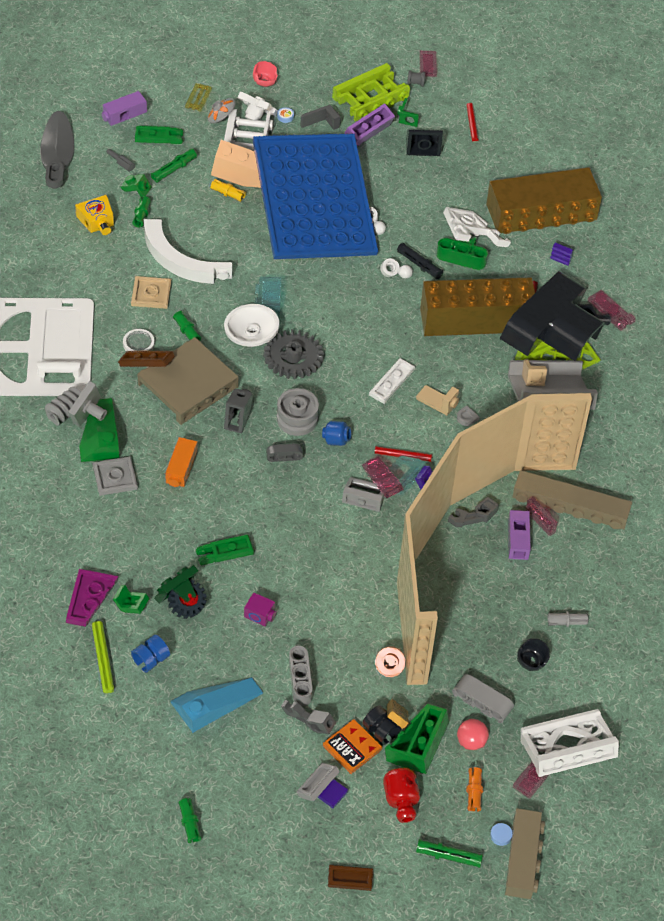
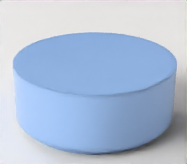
(501, 834)

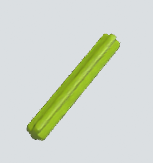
(102, 657)

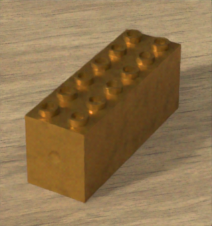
(543, 200)
(472, 305)

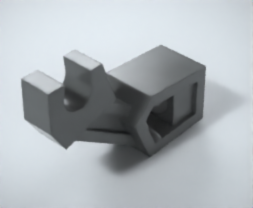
(464, 518)
(317, 721)

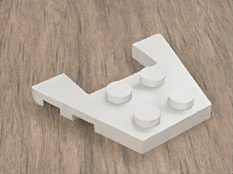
(465, 222)

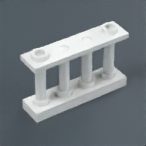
(235, 121)

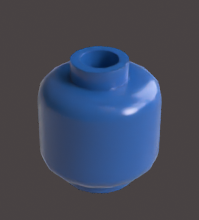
(336, 433)

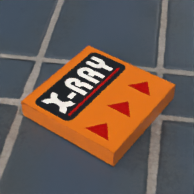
(352, 746)

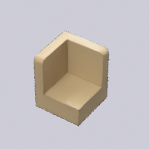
(534, 374)

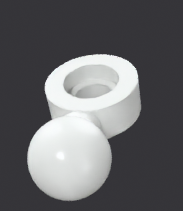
(379, 227)
(404, 271)

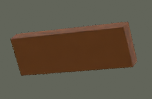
(146, 358)

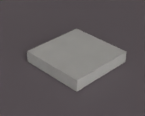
(114, 476)

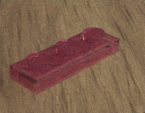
(382, 477)

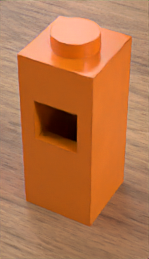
(181, 462)

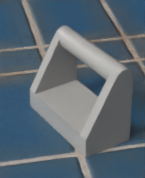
(362, 498)

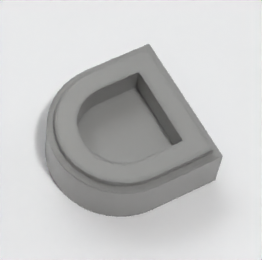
(467, 416)

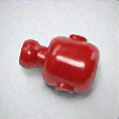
(402, 792)

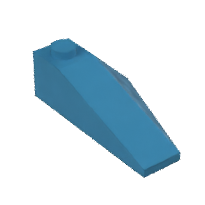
(210, 703)

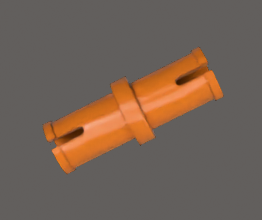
(474, 789)

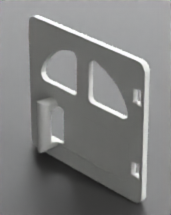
(57, 344)

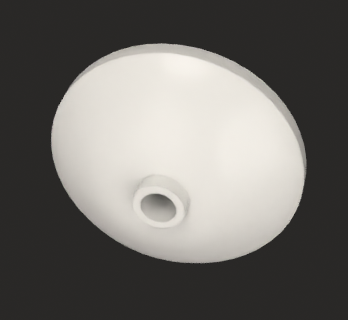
(251, 325)

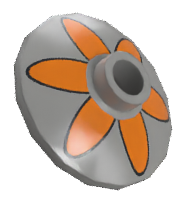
(221, 110)

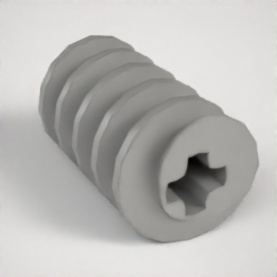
(61, 405)

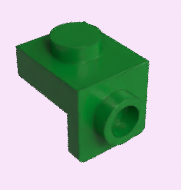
(136, 183)
(130, 601)

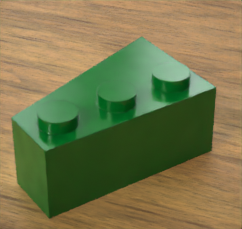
(420, 740)

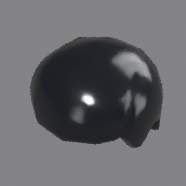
(533, 648)

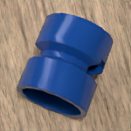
(153, 651)

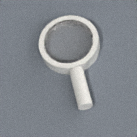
(138, 340)

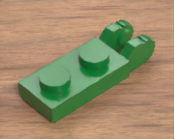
(158, 134)
(225, 550)

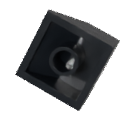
(424, 142)

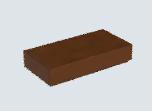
(350, 877)

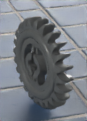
(294, 344)

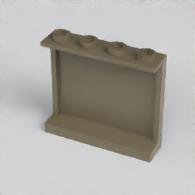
(190, 380)

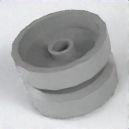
(297, 412)

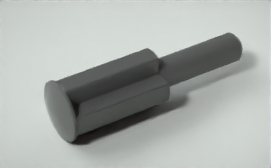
(122, 160)

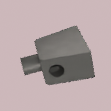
(241, 401)

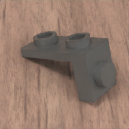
(324, 113)

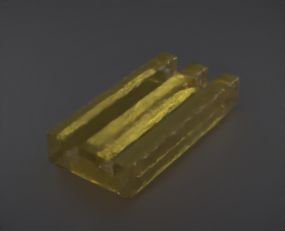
(195, 106)

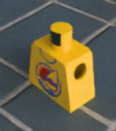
(96, 214)

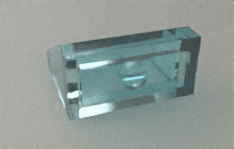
(409, 478)

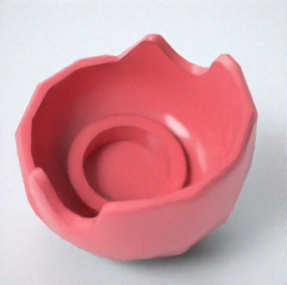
(267, 71)
(472, 734)

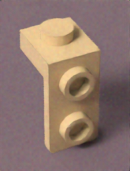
(437, 400)

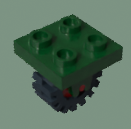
(182, 593)

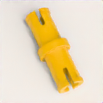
(228, 190)

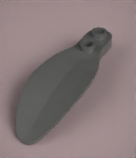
(56, 148)

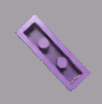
(371, 124)

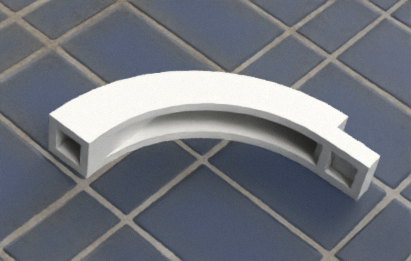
(177, 262)

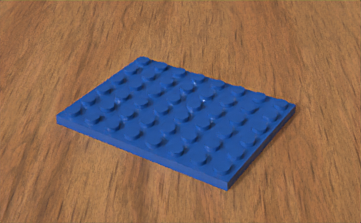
(314, 196)

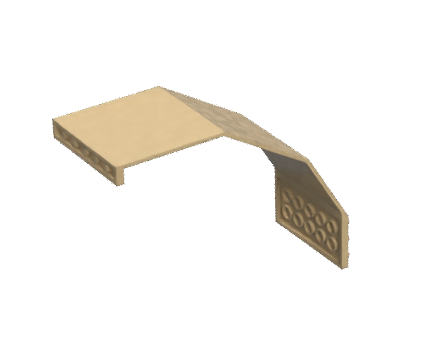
(526, 436)

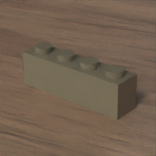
(523, 854)

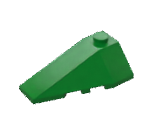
(100, 437)

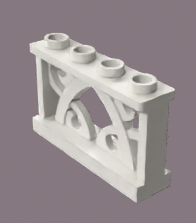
(561, 758)

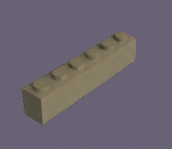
(572, 500)

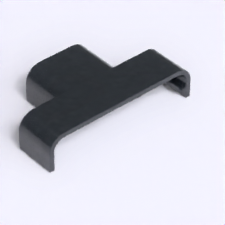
(554, 319)

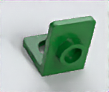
(403, 114)

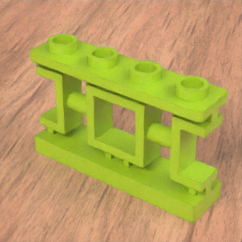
(365, 83)

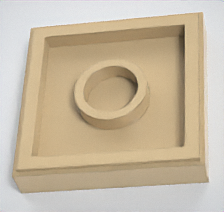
(151, 292)

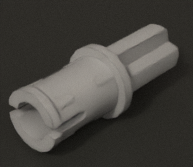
(567, 619)

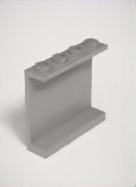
(560, 378)

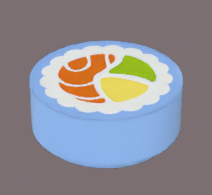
(285, 115)

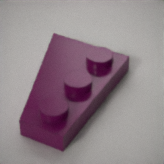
(88, 595)

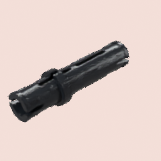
(425, 265)

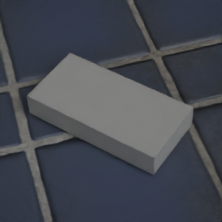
(317, 782)

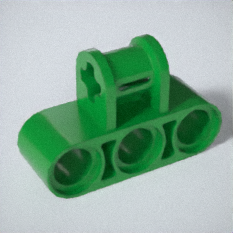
(462, 253)

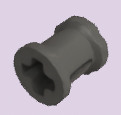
(416, 78)

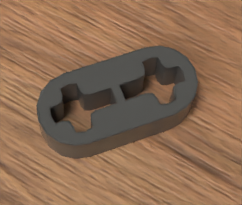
(284, 452)

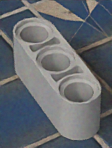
(302, 668)
(483, 697)

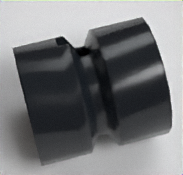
(378, 722)

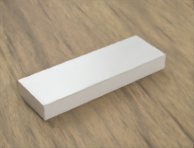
(392, 381)

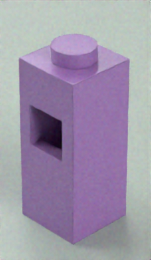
(124, 108)
(519, 534)

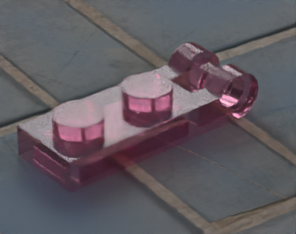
(606, 305)

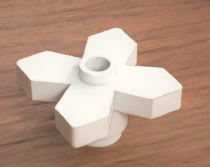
(256, 106)

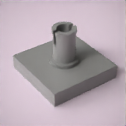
(86, 405)

